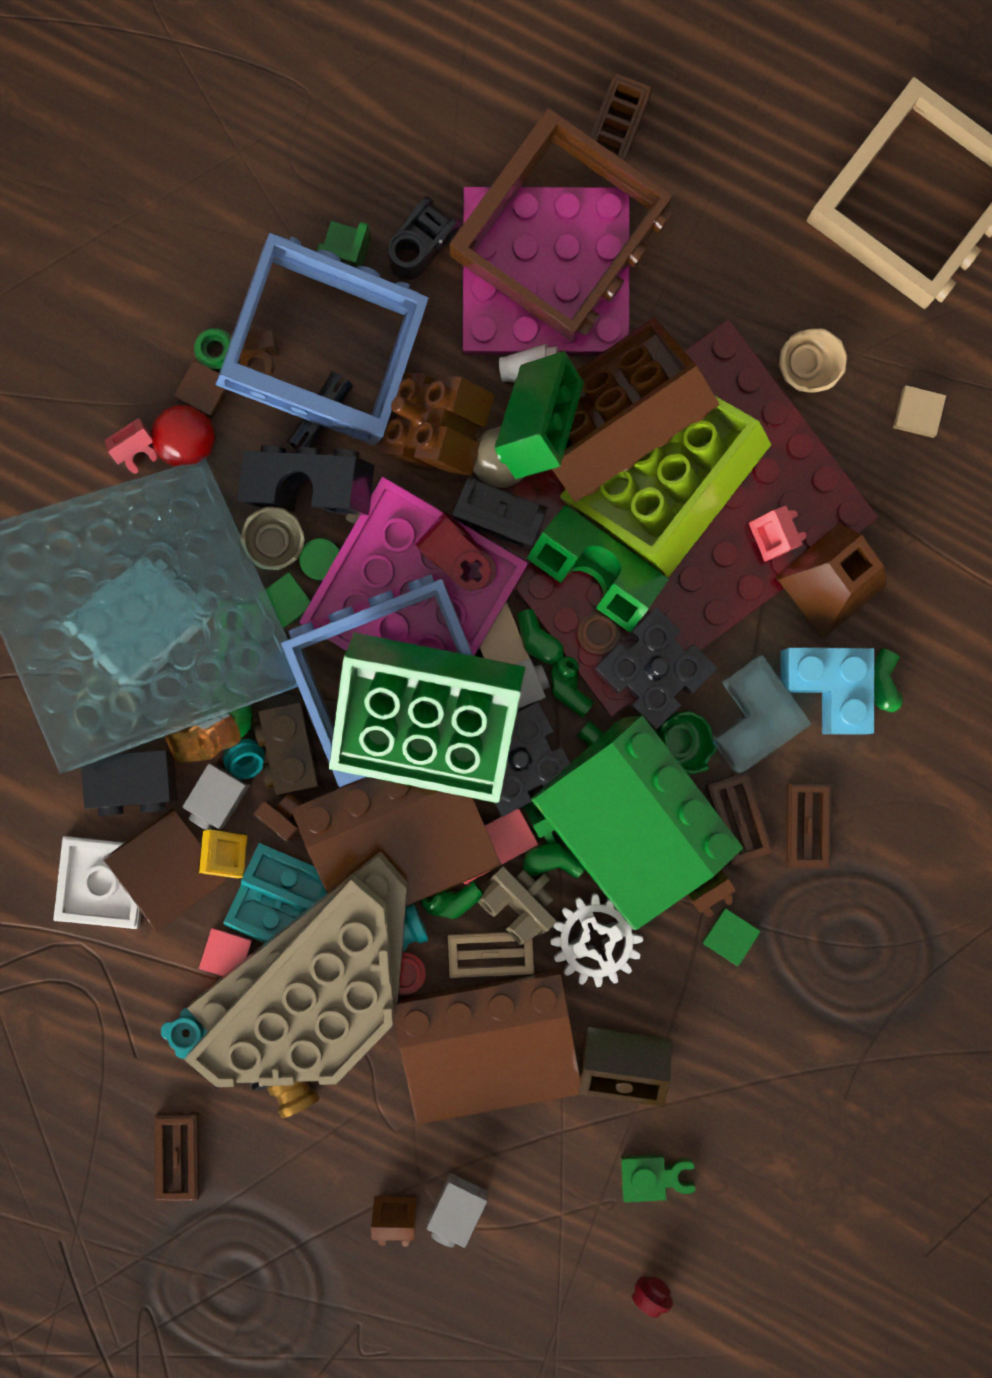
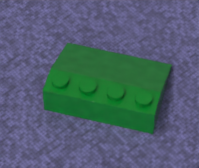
(425, 717)
(637, 821)

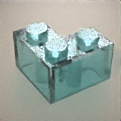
(769, 717)

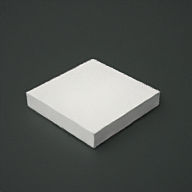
(89, 889)

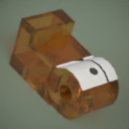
(204, 739)

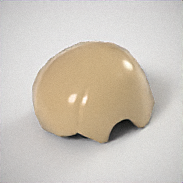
(812, 360)

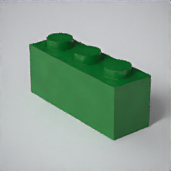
(539, 415)

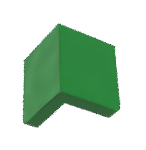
(347, 242)

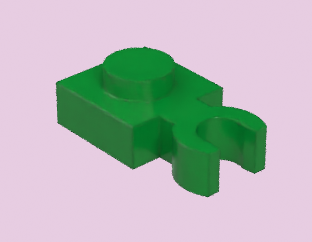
(647, 1177)

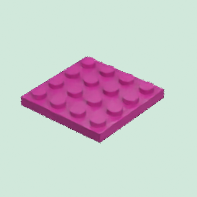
(558, 249)
(384, 557)

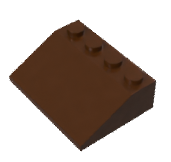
(630, 405)
(423, 832)
(487, 1046)

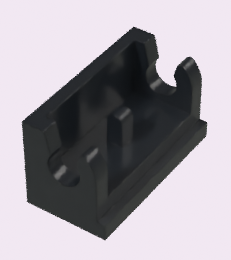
(499, 514)

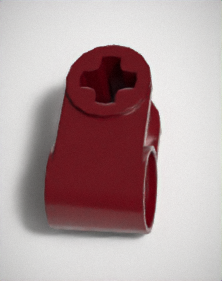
(451, 548)

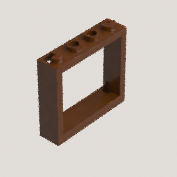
(556, 129)

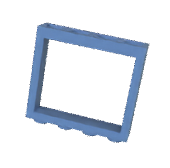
(358, 281)
(345, 620)

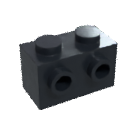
(130, 780)

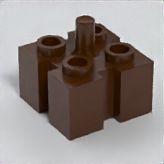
(437, 423)

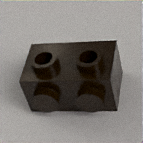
(288, 748)
(625, 1066)

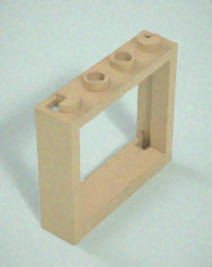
(868, 249)

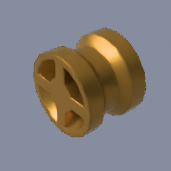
(293, 1097)

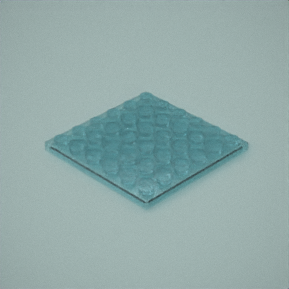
(136, 614)

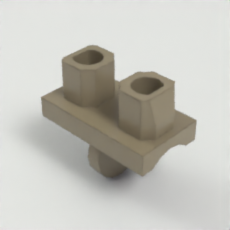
(507, 890)

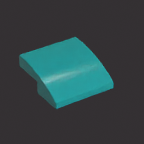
(273, 894)

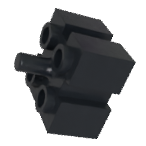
(655, 669)
(529, 759)

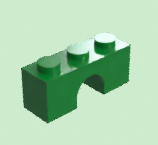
(577, 545)

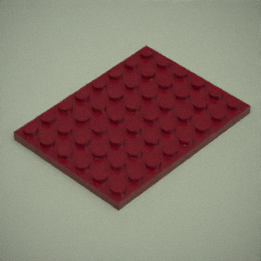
(724, 570)

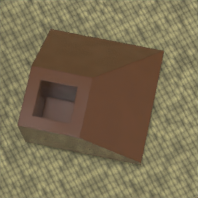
(833, 578)

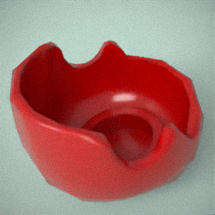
(182, 435)

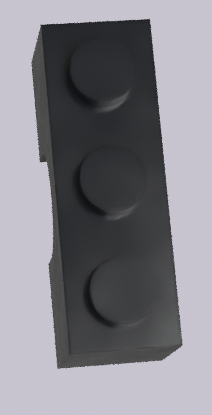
(339, 480)

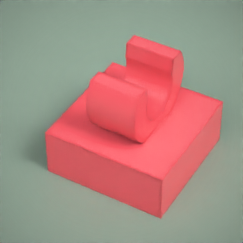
(128, 442)
(776, 533)

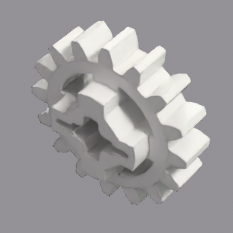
(578, 949)

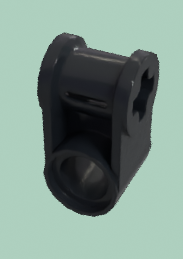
(426, 233)

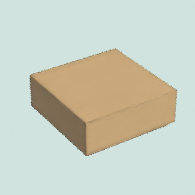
(919, 411)

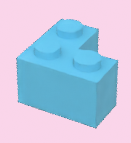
(844, 680)

